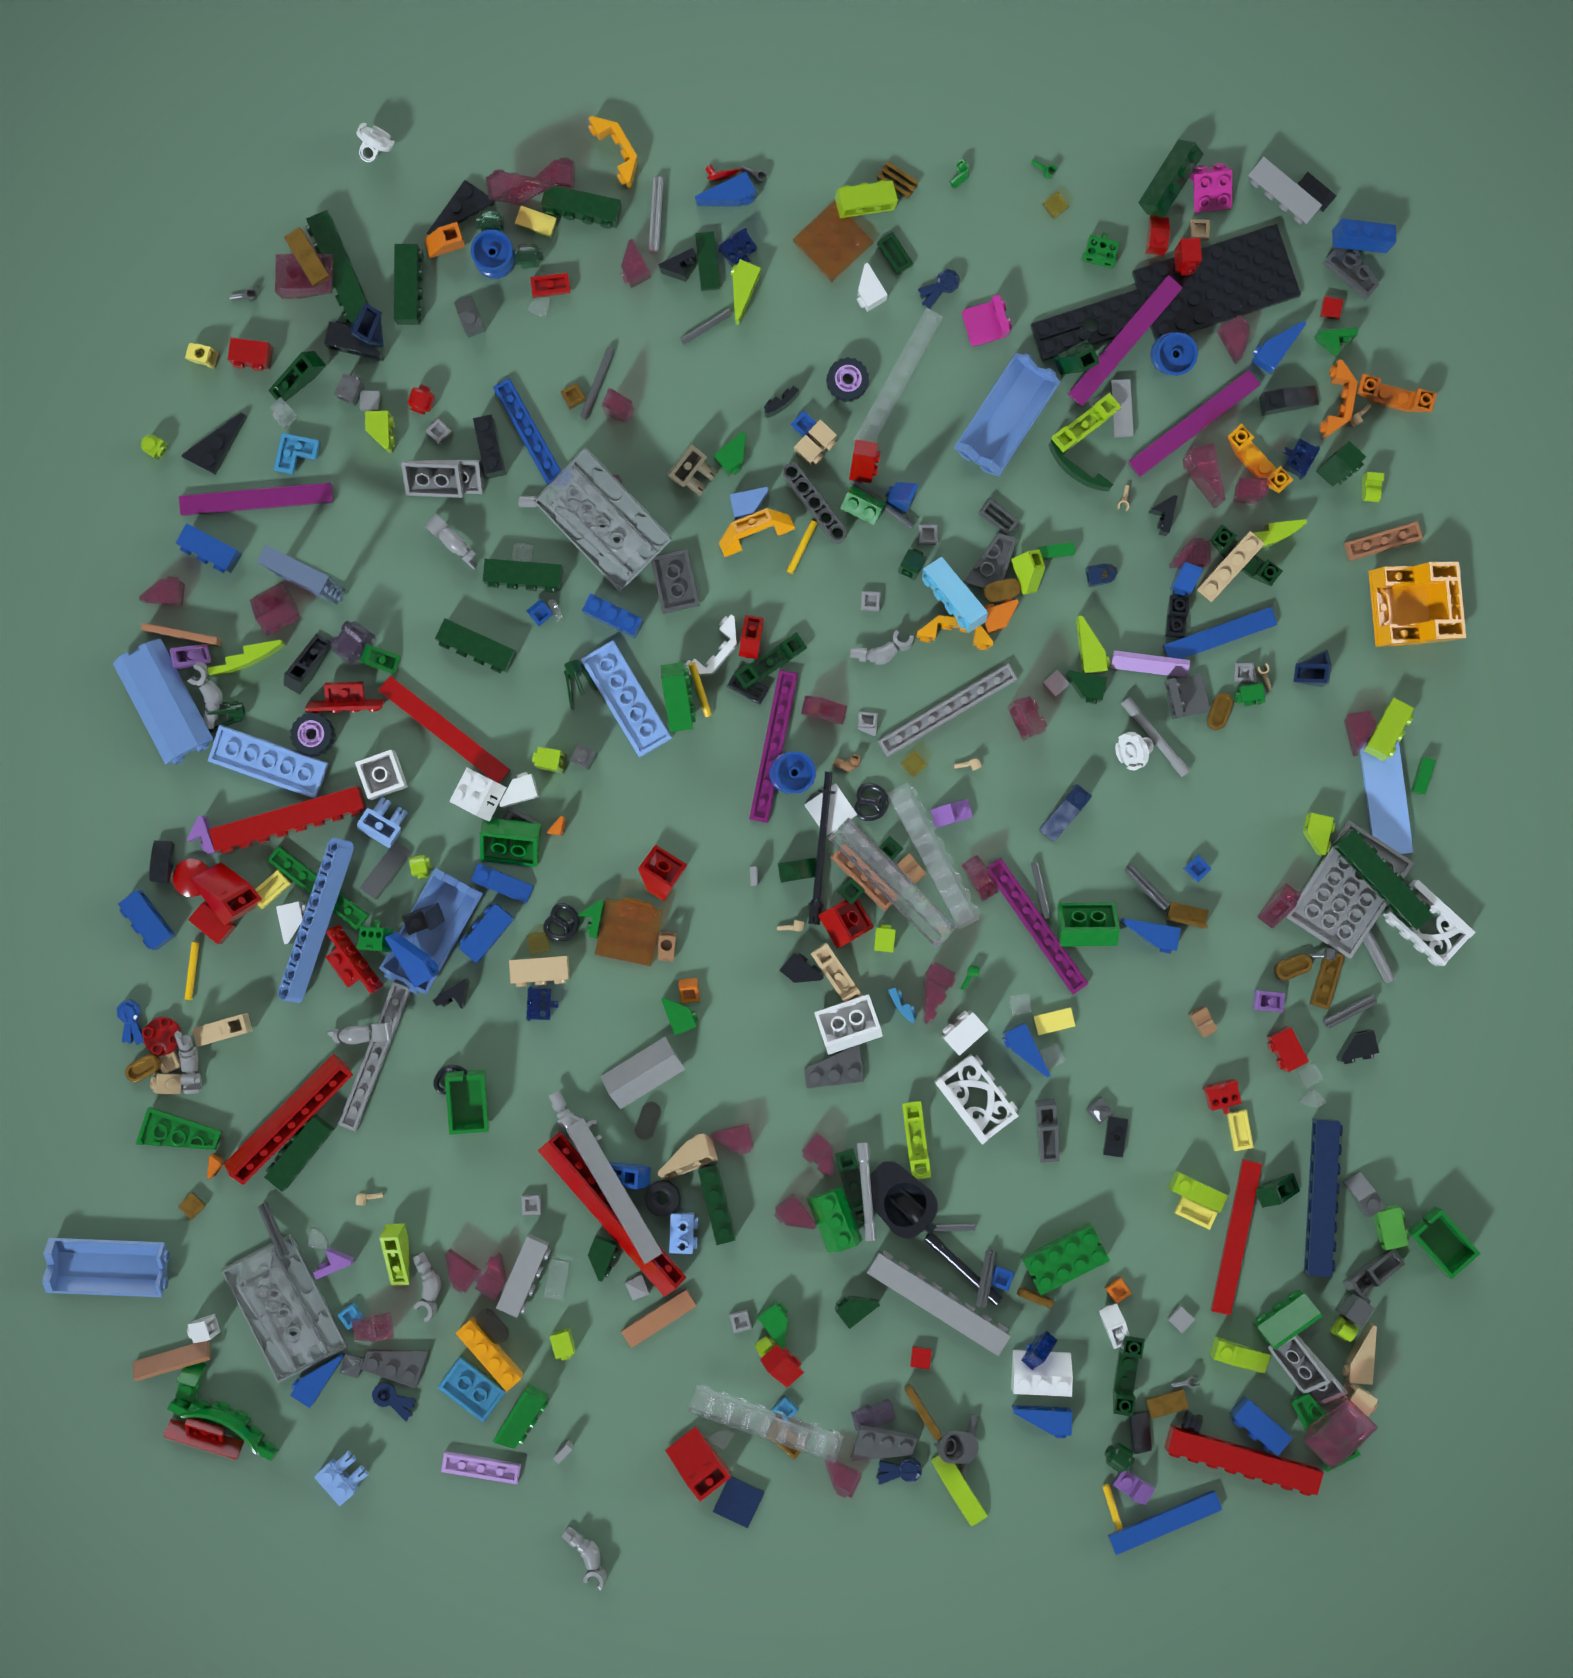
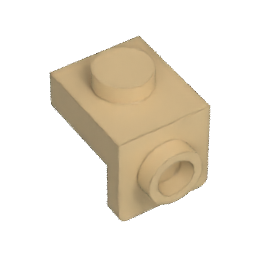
(165, 1083)

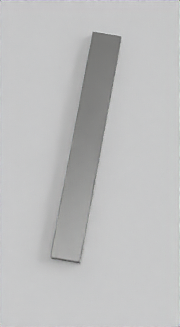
(947, 710)
(373, 1059)
(613, 1191)

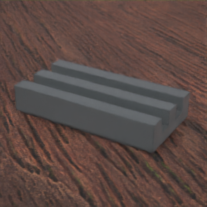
(1011, 527)

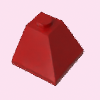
(661, 872)

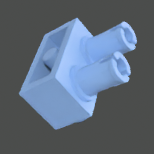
(379, 828)
(682, 1232)
(337, 1481)

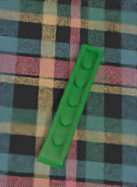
(306, 878)

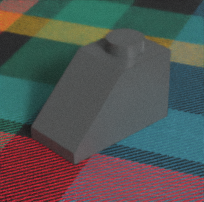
(469, 316)
(1364, 1195)
(1356, 1309)

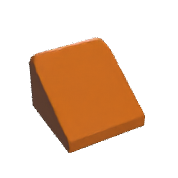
(558, 827)
(689, 990)
(214, 1165)

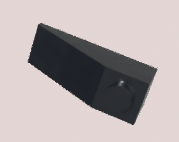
(340, 339)
(1287, 399)
(306, 664)

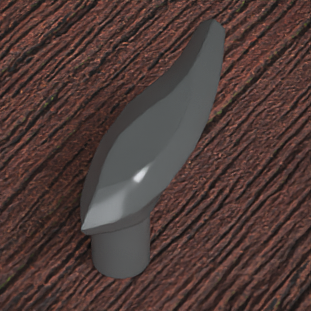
(514, 812)

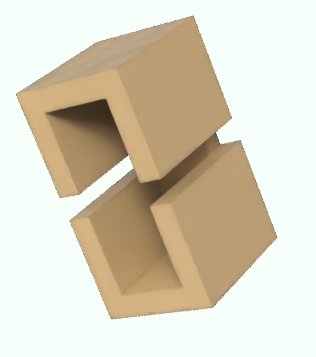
(822, 436)
(1360, 1397)

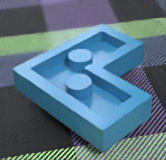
(293, 447)

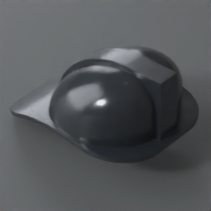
(902, 1200)

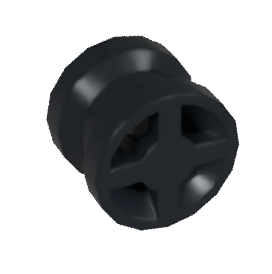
(1191, 1422)

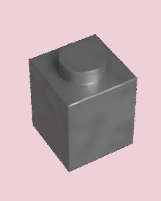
(349, 388)
(583, 756)

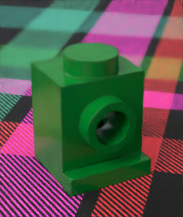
(1250, 694)

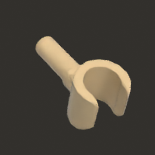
(1356, 418)
(1124, 498)
(1264, 675)
(975, 764)
(797, 926)
(362, 1197)

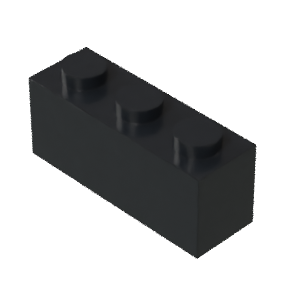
(489, 446)

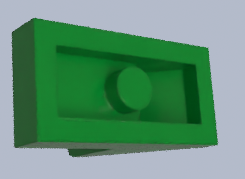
(1332, 338)
(380, 659)
(596, 913)
(190, 1381)

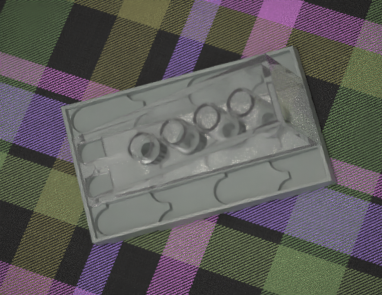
(602, 519)
(284, 1309)

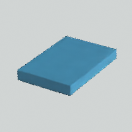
(472, 1389)

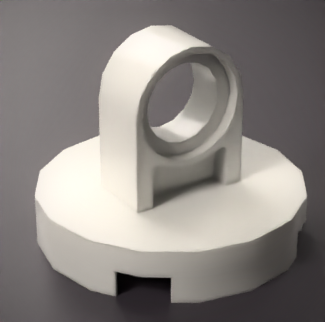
(375, 139)
(1133, 750)

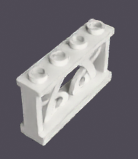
(1455, 926)
(951, 1090)

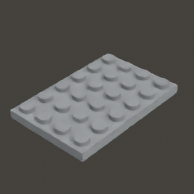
(1338, 902)

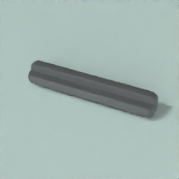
(1147, 887)
(1350, 1011)
(273, 1230)
(986, 1278)

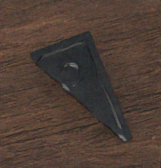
(464, 203)
(214, 448)

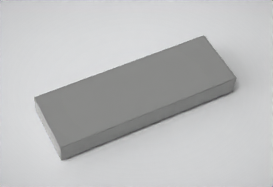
(1123, 418)

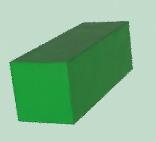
(1057, 550)
(1423, 776)

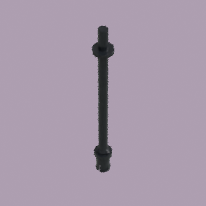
(816, 904)

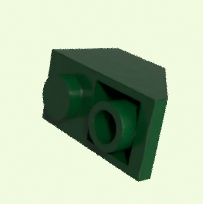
(1076, 359)
(600, 1255)

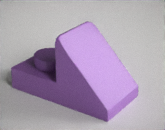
(186, 656)
(951, 813)
(201, 830)
(1268, 1001)
(337, 1261)
(1134, 1487)

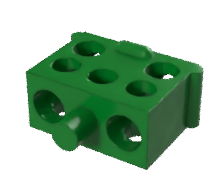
(1102, 247)
(374, 938)

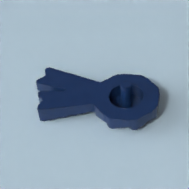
(946, 282)
(385, 1395)
(908, 1470)

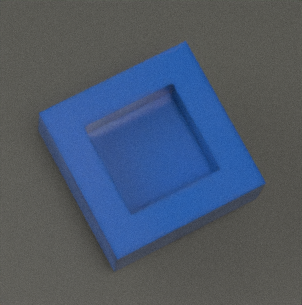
(803, 424)
(539, 612)
(1197, 868)
(1002, 1278)

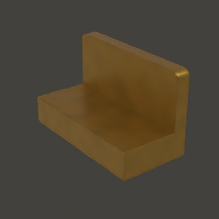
(1187, 915)

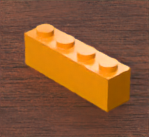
(490, 1354)

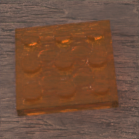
(832, 242)
(628, 932)

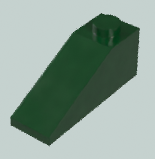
(297, 375)

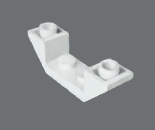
(728, 629)

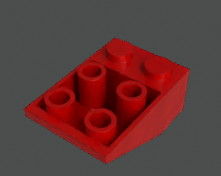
(226, 892)
(698, 1463)

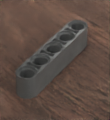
(810, 494)

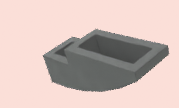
(386, 870)
(1047, 1130)
(1374, 1273)

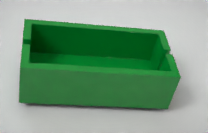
(1065, 1258)

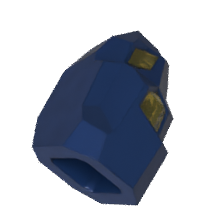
(1100, 574)

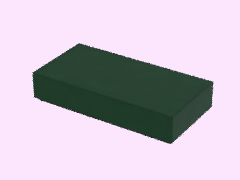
(895, 253)

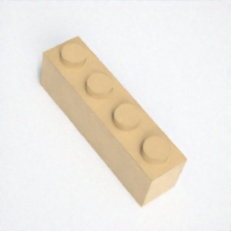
(1230, 566)

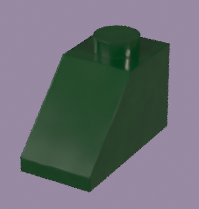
(911, 563)
(1087, 686)
(797, 870)
(1277, 1190)
(855, 1308)

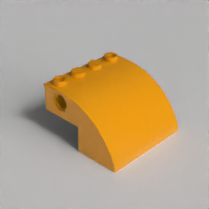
(1417, 604)

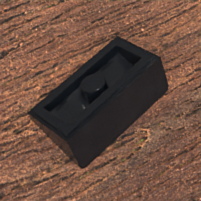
(1140, 1432)

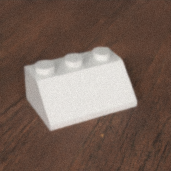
(848, 1024)
(1050, 1378)

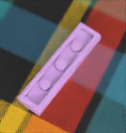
(1149, 664)
(481, 1467)

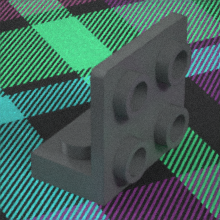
(1187, 696)

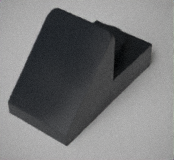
(673, 266)
(1166, 510)
(424, 918)
(459, 993)

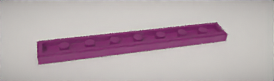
(1125, 340)
(1194, 423)
(256, 499)
(773, 744)
(1036, 926)

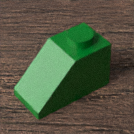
(732, 455)
(679, 1016)
(775, 1321)

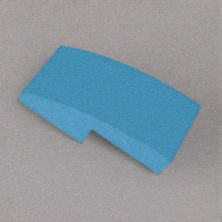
(905, 1009)

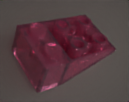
(935, 983)

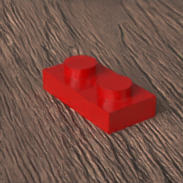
(550, 285)

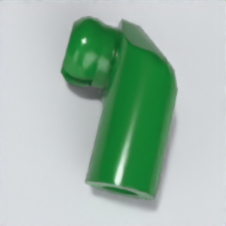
(962, 174)

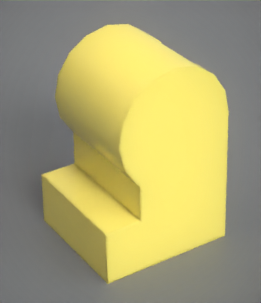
(201, 355)

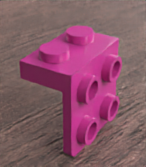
(1212, 187)
(987, 322)

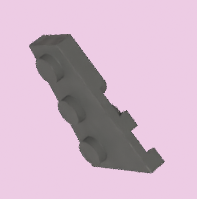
(1352, 271)
(993, 563)
(836, 1070)
(397, 1366)
(882, 1443)

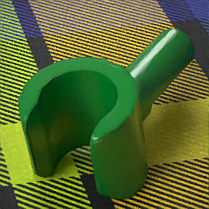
(1044, 168)
(972, 971)

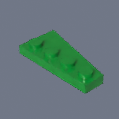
(171, 1130)
(1308, 1413)

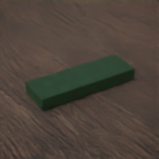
(707, 261)

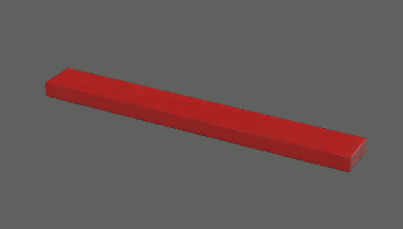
(444, 730)
(1236, 1237)

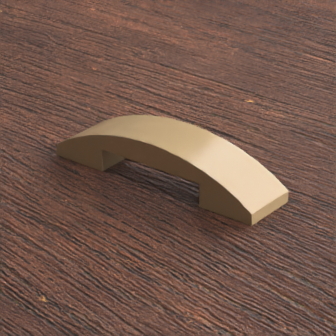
(836, 973)

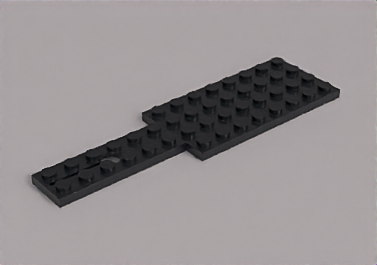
(1228, 283)

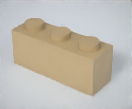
(539, 970)

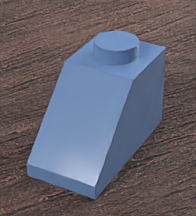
(747, 502)

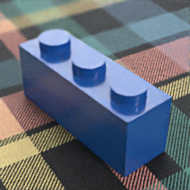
(1364, 235)
(208, 549)
(612, 615)
(146, 920)
(485, 932)
(1260, 1426)

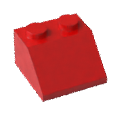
(845, 922)

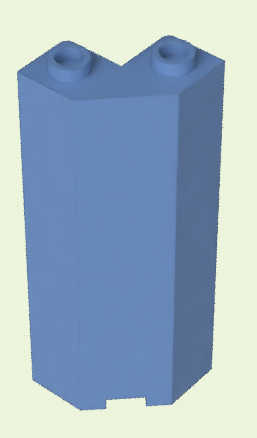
(1007, 414)
(163, 701)
(457, 904)
(105, 1267)

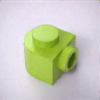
(154, 446)
(420, 866)
(765, 1345)

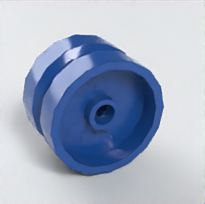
(495, 243)
(1163, 350)
(803, 774)

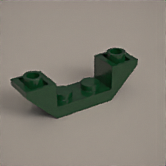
(1256, 568)
(1125, 1375)

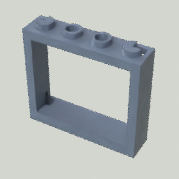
(301, 575)

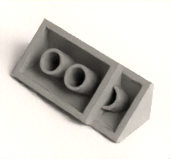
(443, 477)
(642, 1073)
(1308, 1371)

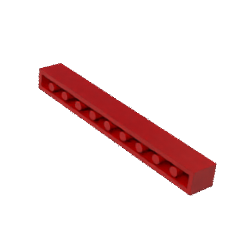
(576, 1174)

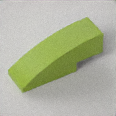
(1279, 531)

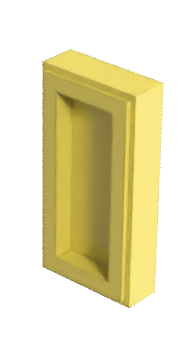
(536, 221)
(272, 888)
(1054, 1021)
(1240, 1130)
(1195, 1212)

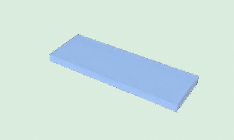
(626, 698)
(268, 761)
(1387, 800)

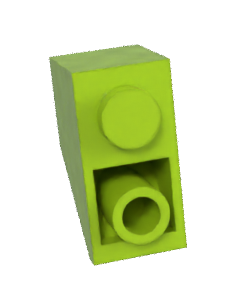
(379, 427)
(1029, 570)
(1317, 831)

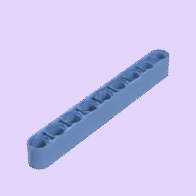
(315, 920)

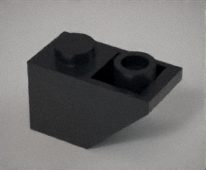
(799, 971)
(1358, 1045)

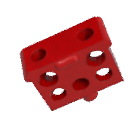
(1220, 1090)

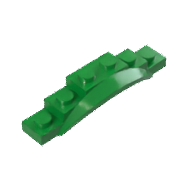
(235, 1420)

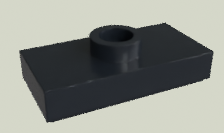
(1115, 1136)

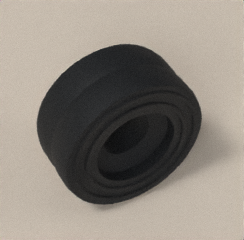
(670, 1190)

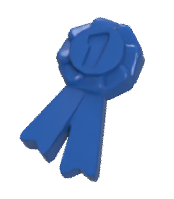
(129, 1013)

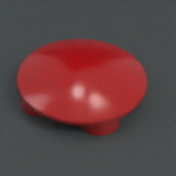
(184, 872)
(160, 1036)

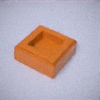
(1118, 1290)

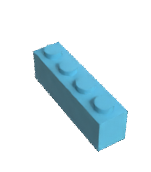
(954, 595)

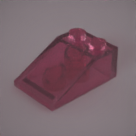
(514, 188)
(292, 281)
(1205, 472)
(1027, 718)
(1339, 1433)

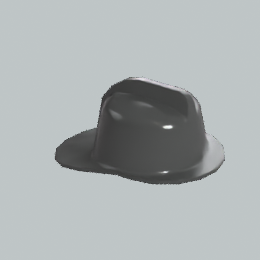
(957, 1447)

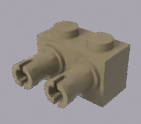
(685, 467)

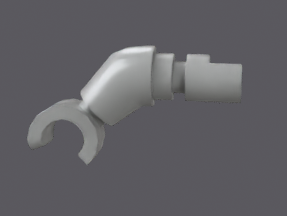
(451, 539)
(883, 654)
(211, 693)
(361, 1034)
(189, 1064)
(564, 1115)
(431, 1286)
(590, 1555)

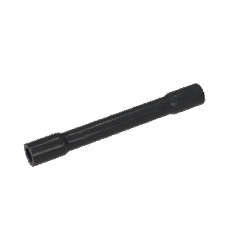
(936, 1244)

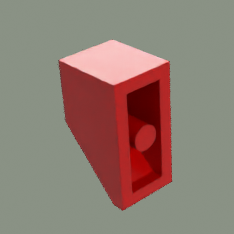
(1157, 235)
(751, 637)

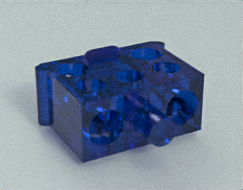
(736, 243)
(1304, 462)
(533, 1003)
(1039, 1350)

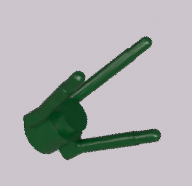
(574, 670)
(234, 710)

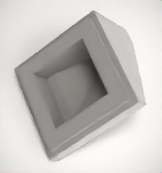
(1245, 672)
(867, 722)
(637, 1287)

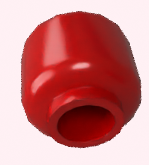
(421, 399)

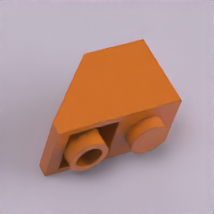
(444, 240)
(999, 615)

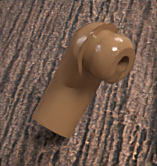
(848, 765)

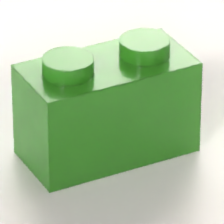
(1391, 1228)

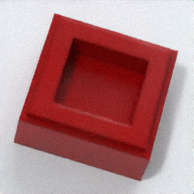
(1331, 307)
(920, 1357)

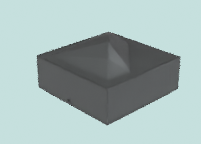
(1099, 1110)
(351, 1365)

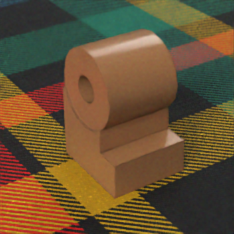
(911, 869)
(666, 946)
(1203, 1022)

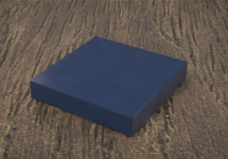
(738, 1501)

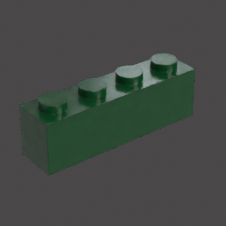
(1170, 178)
(581, 205)
(407, 284)
(1341, 464)
(522, 574)
(475, 645)
(299, 1153)
(716, 1203)

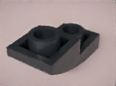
(776, 405)
(1176, 616)
(160, 861)

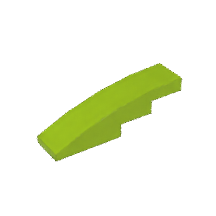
(252, 655)

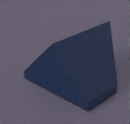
(368, 326)
(1314, 670)

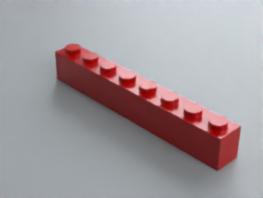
(288, 819)
(288, 1119)
(1243, 1460)

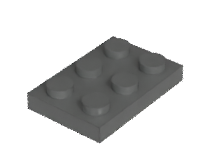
(675, 581)

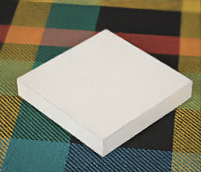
(838, 809)

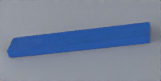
(527, 430)
(1221, 634)
(1165, 1522)

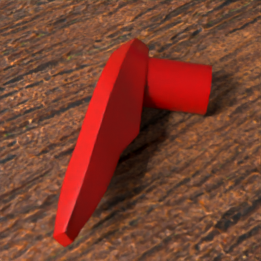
(720, 175)

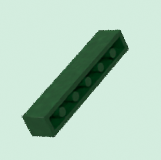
(344, 277)
(1382, 879)

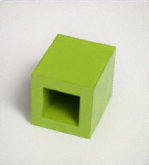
(884, 938)
(563, 1344)

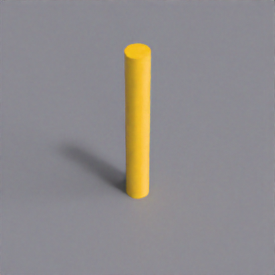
(802, 546)
(699, 688)
(191, 970)
(1112, 1507)

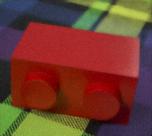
(1187, 256)
(250, 353)
(864, 460)
(210, 924)
(1287, 1049)
(782, 1365)

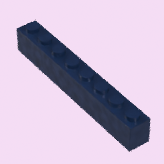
(1322, 1197)

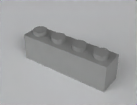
(1284, 190)
(522, 1276)

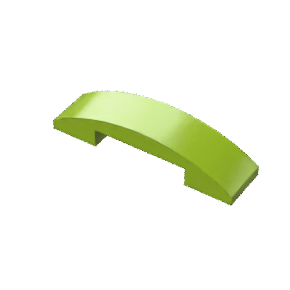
(1086, 423)
(916, 1140)
(959, 1490)

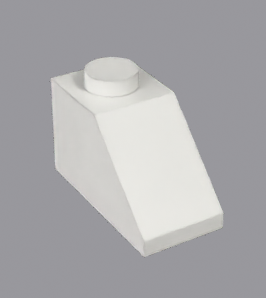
(870, 290)
(520, 790)
(290, 919)
(1114, 1324)
(203, 1329)

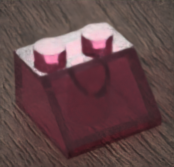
(274, 609)

